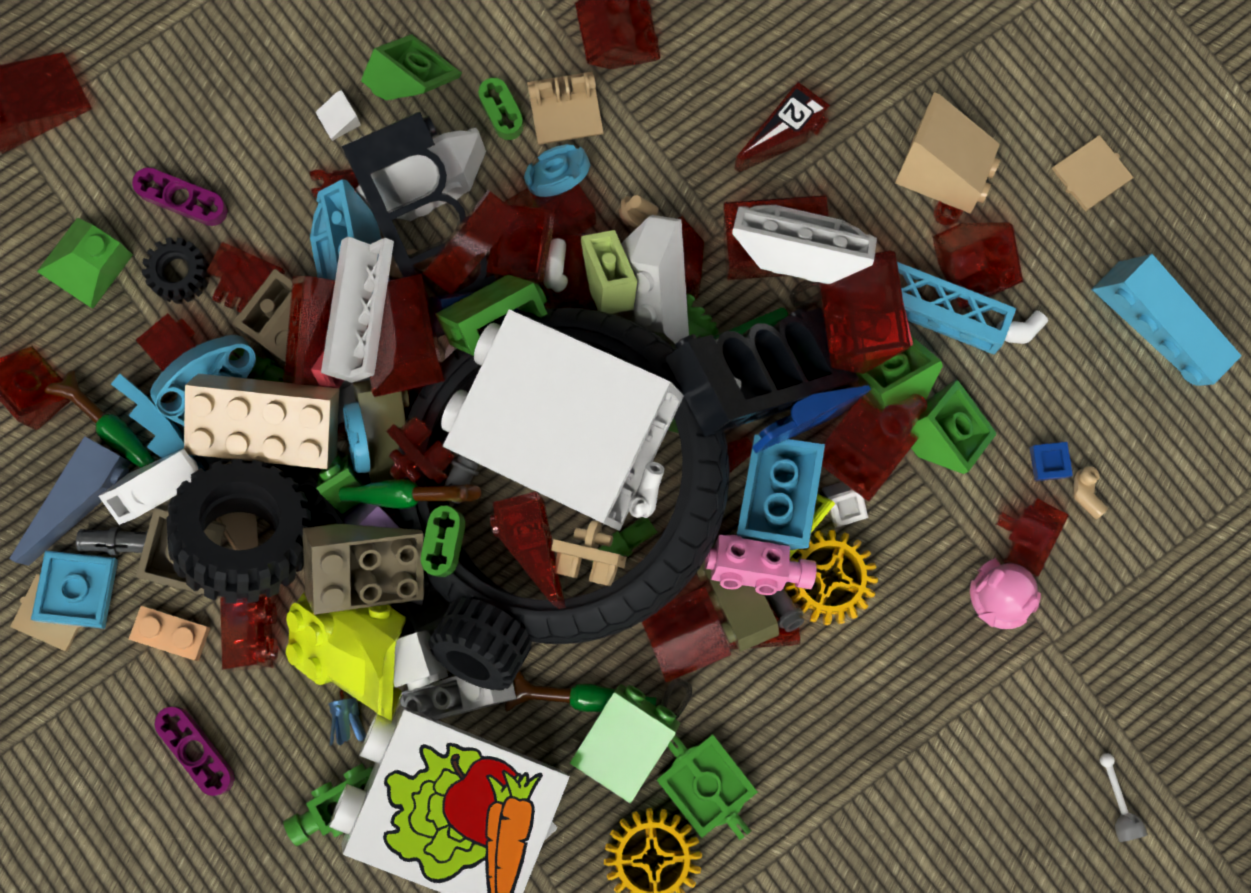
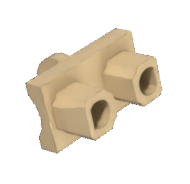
(604, 563)

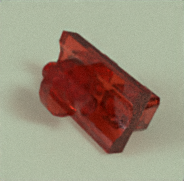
(430, 462)

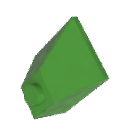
(406, 69)
(85, 262)
(902, 376)
(952, 430)

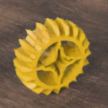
(844, 582)
(650, 826)

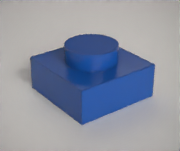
(1051, 461)

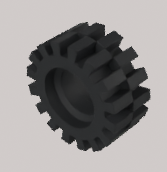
(162, 257)

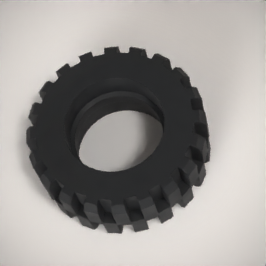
(232, 490)

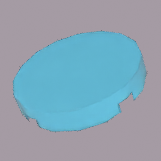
(557, 170)
(357, 437)

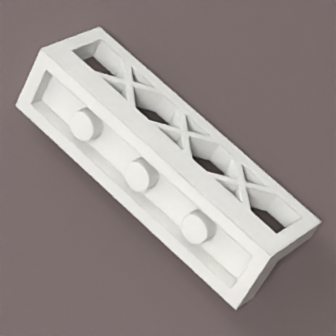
(355, 308)

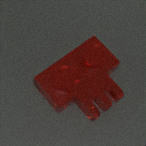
(239, 275)

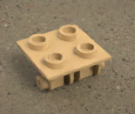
(565, 108)

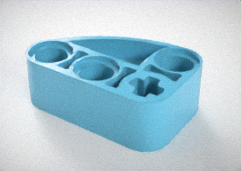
(205, 358)

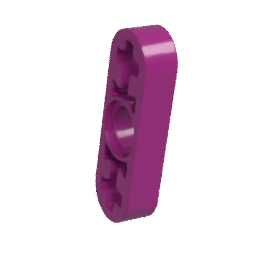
(170, 185)
(185, 725)

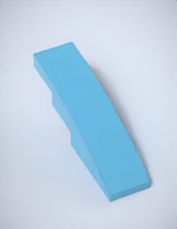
(168, 436)

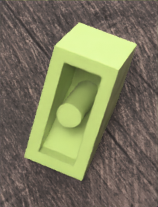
(608, 272)

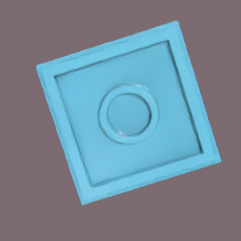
(74, 589)

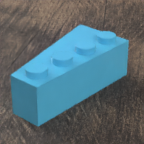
(1167, 319)

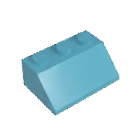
(781, 493)

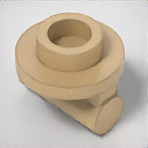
(635, 210)

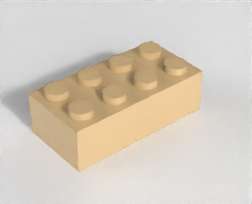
(261, 421)

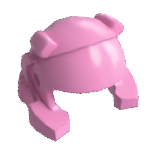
(1004, 594)

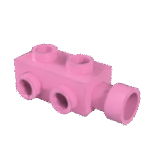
(757, 565)

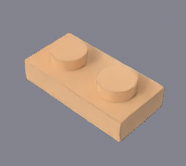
(169, 633)

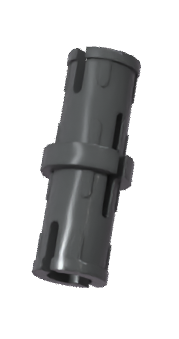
(110, 540)

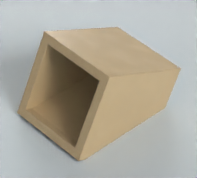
(949, 157)

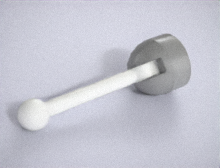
(1127, 825)

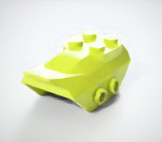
(349, 650)

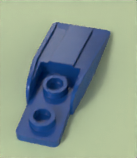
(808, 414)

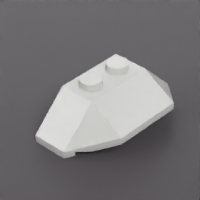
(417, 174)
(803, 243)
(658, 265)

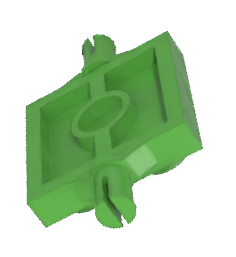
(707, 786)

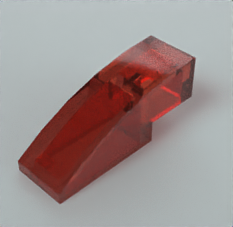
(470, 242)

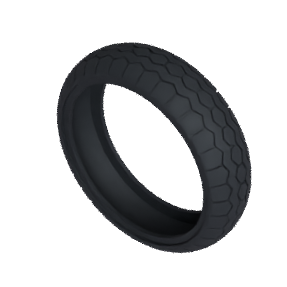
(671, 560)

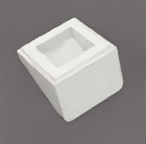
(337, 116)
(848, 505)

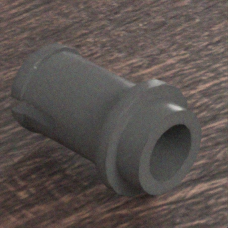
(462, 472)
(784, 608)

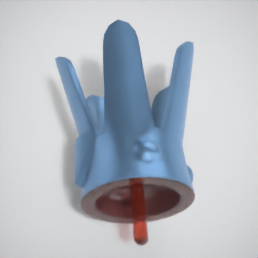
(342, 712)

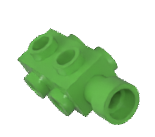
(319, 815)

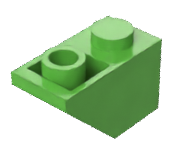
(339, 475)

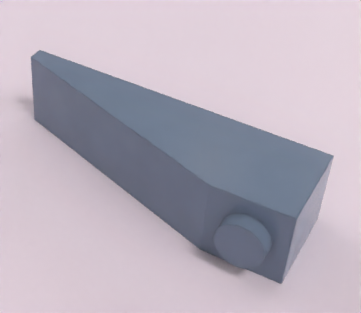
(72, 498)

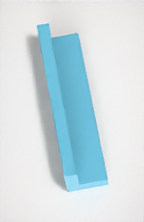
(945, 319)

